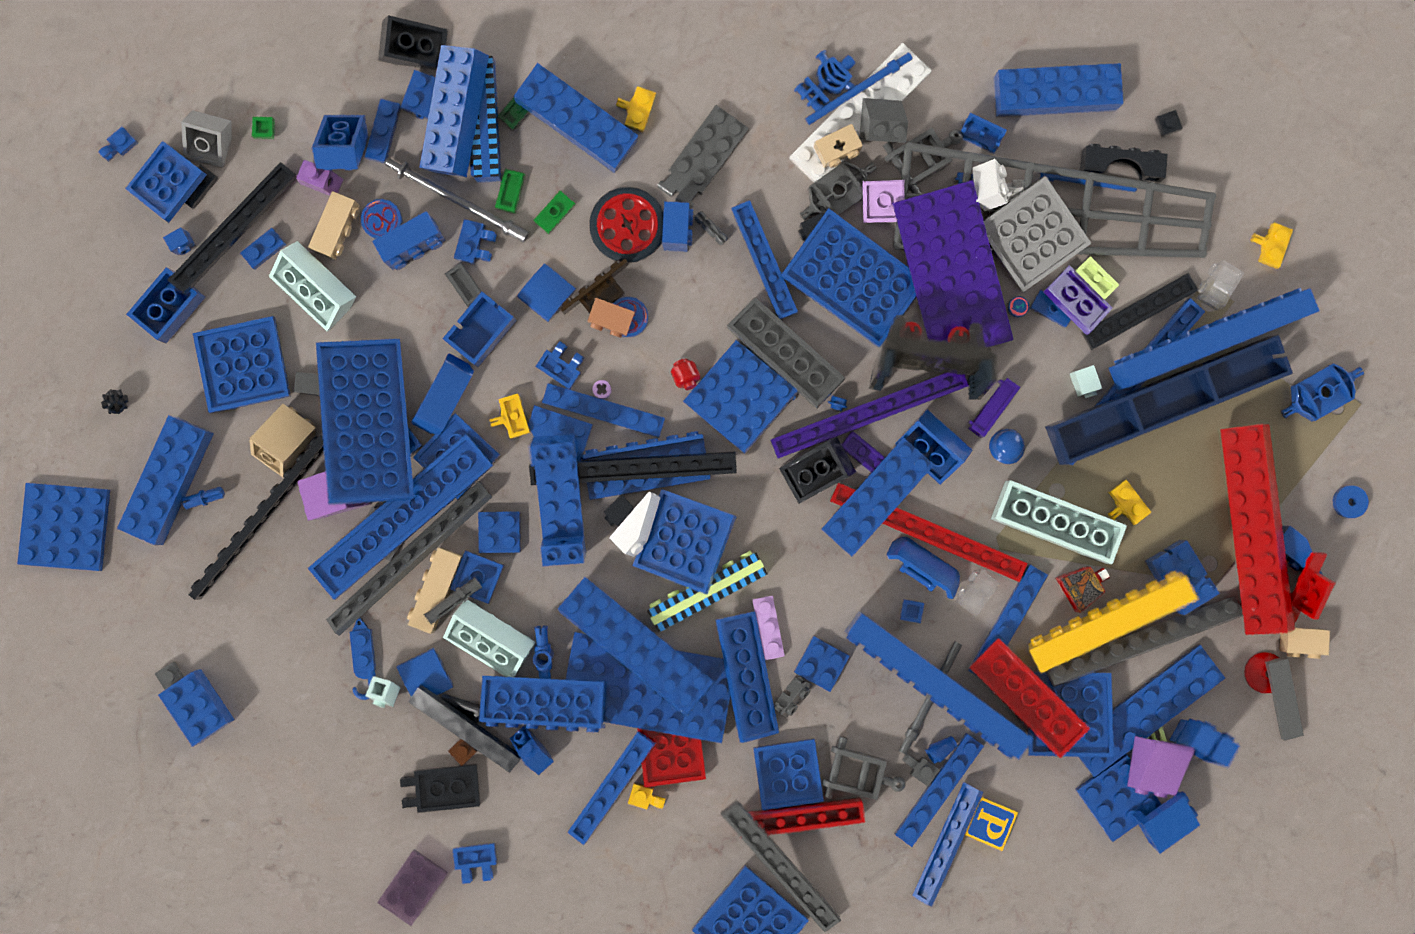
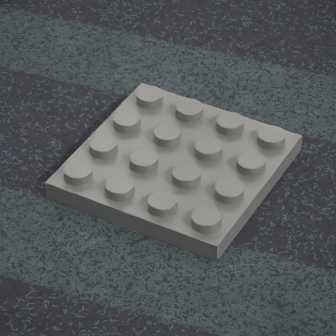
(1034, 234)

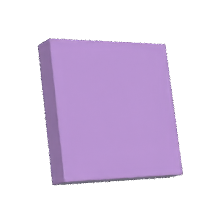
(879, 198)

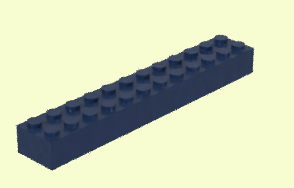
(1168, 400)

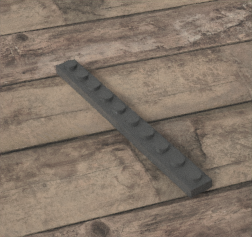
(408, 558)
(1145, 641)

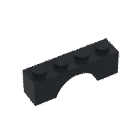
(1149, 165)

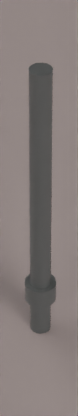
(912, 733)

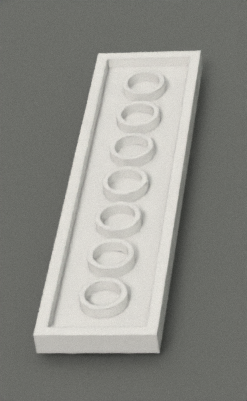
(892, 87)

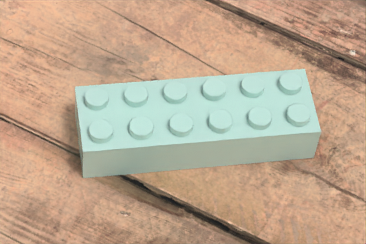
(1058, 522)

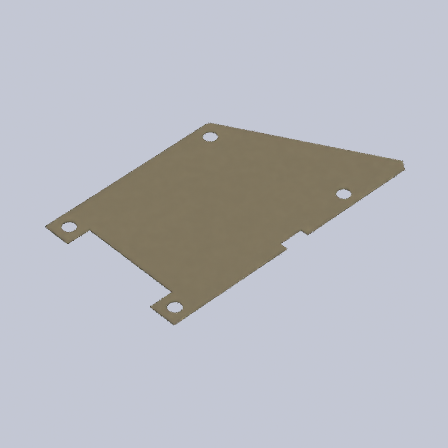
(1184, 475)

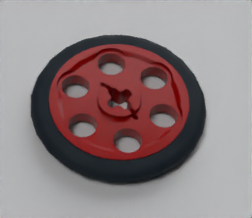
(614, 200)

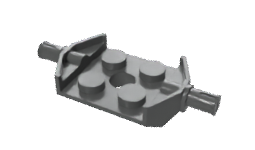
(822, 194)

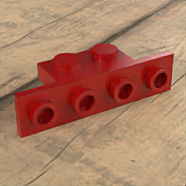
(1311, 588)

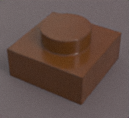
(462, 752)

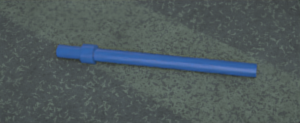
(892, 67)

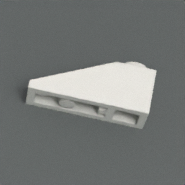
(636, 528)

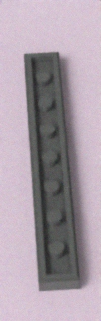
(780, 865)

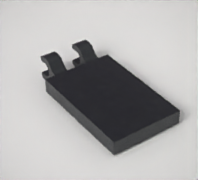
(443, 788)

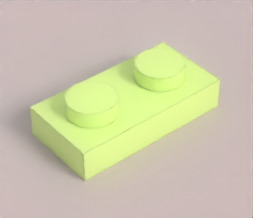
(1097, 277)

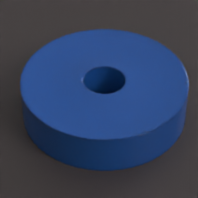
(1359, 498)

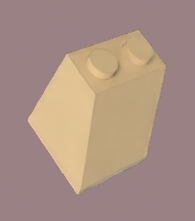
(282, 439)

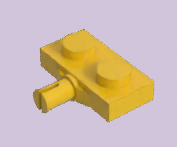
(638, 108)
(1273, 244)
(512, 416)
(1128, 503)

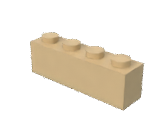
(435, 588)

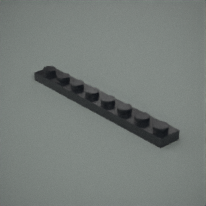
(232, 228)

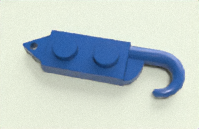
(362, 654)

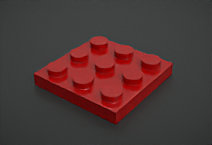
(672, 759)

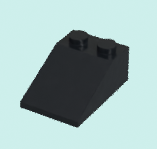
(410, 43)
(817, 470)

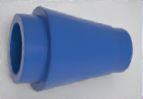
(940, 750)

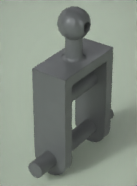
(955, 137)
(860, 790)

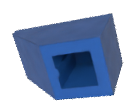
(531, 750)

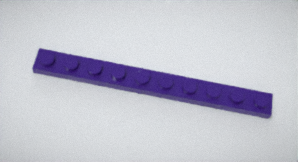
(867, 413)

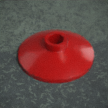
(1255, 672)

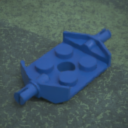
(1307, 395)

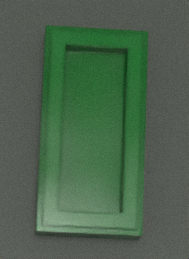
(510, 191)

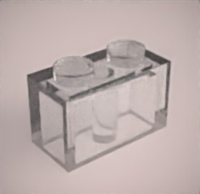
(1219, 285)

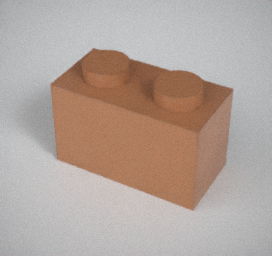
(610, 317)

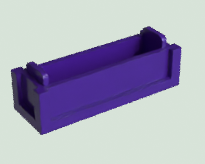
(993, 408)

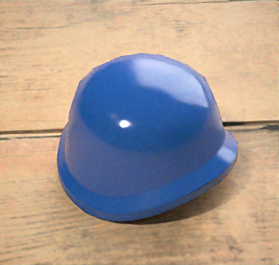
(1007, 446)

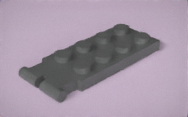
(703, 156)

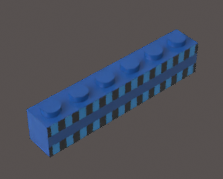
(486, 144)

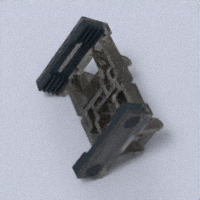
(962, 355)

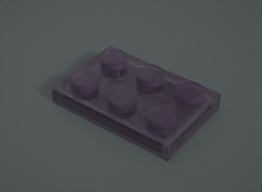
(412, 887)

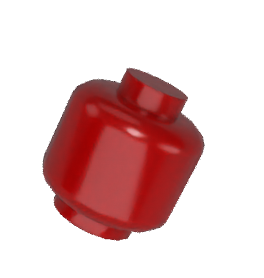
(685, 374)

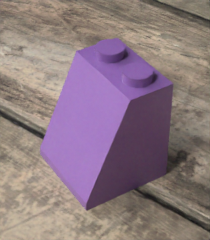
(315, 499)
(1158, 766)

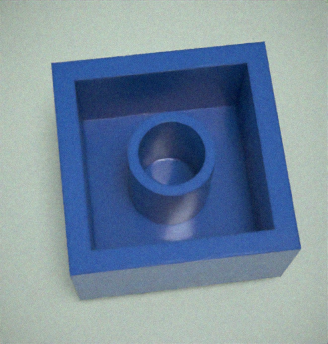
(676, 226)

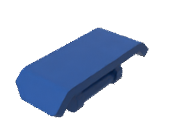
(443, 395)
(924, 566)

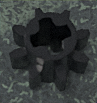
(114, 401)

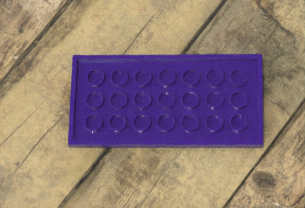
(952, 263)

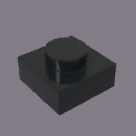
(1168, 123)

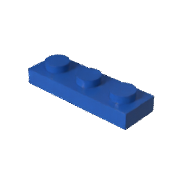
(383, 130)

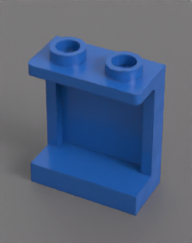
(1168, 822)

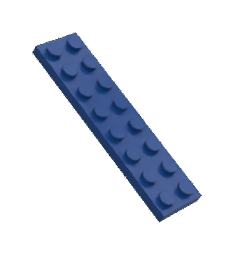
(1158, 703)

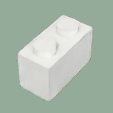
(990, 184)

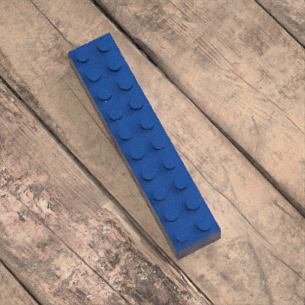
(1213, 337)
(943, 690)

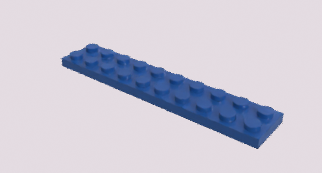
(400, 519)

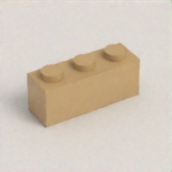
(334, 226)

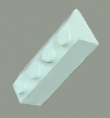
(311, 285)
(488, 639)

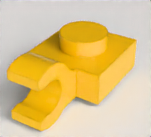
(642, 797)

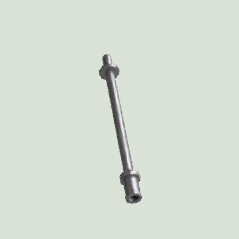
(507, 227)

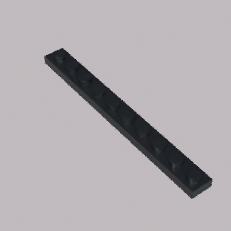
(652, 467)
(254, 523)

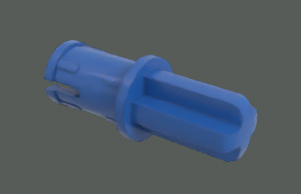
(203, 497)

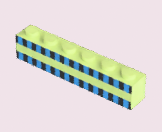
(725, 582)

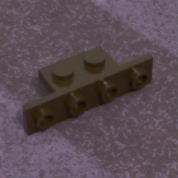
(603, 288)

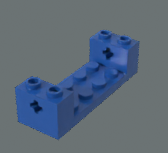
(559, 499)

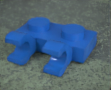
(469, 242)
(557, 368)
(475, 856)

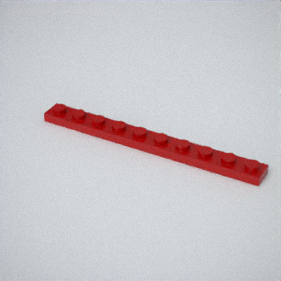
(944, 539)

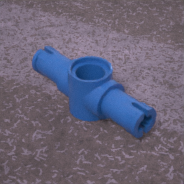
(542, 646)

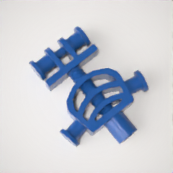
(838, 70)

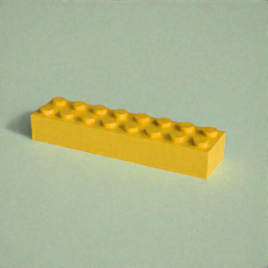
(1111, 621)

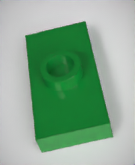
(554, 212)

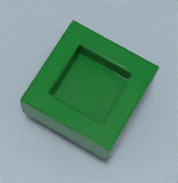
(263, 127)

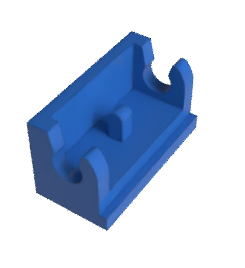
(982, 133)

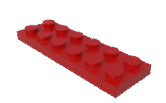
(1029, 698)

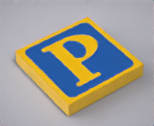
(991, 823)

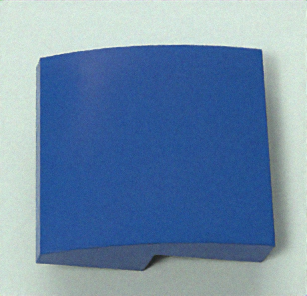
(546, 292)
(425, 670)

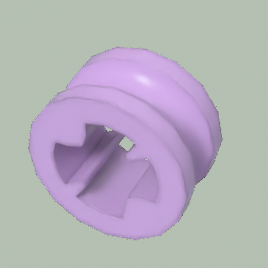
(595, 389)

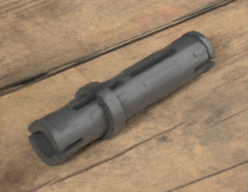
(460, 595)

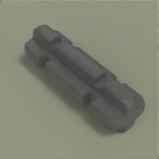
(711, 228)

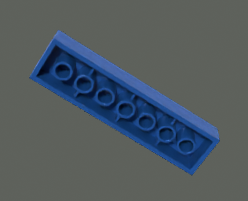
(635, 646)

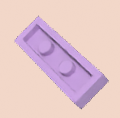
(768, 627)

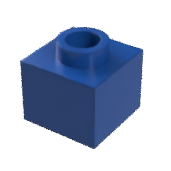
(179, 241)

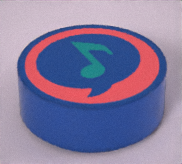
(1018, 306)

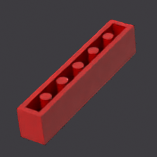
(810, 816)

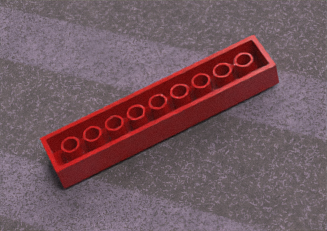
(1257, 530)

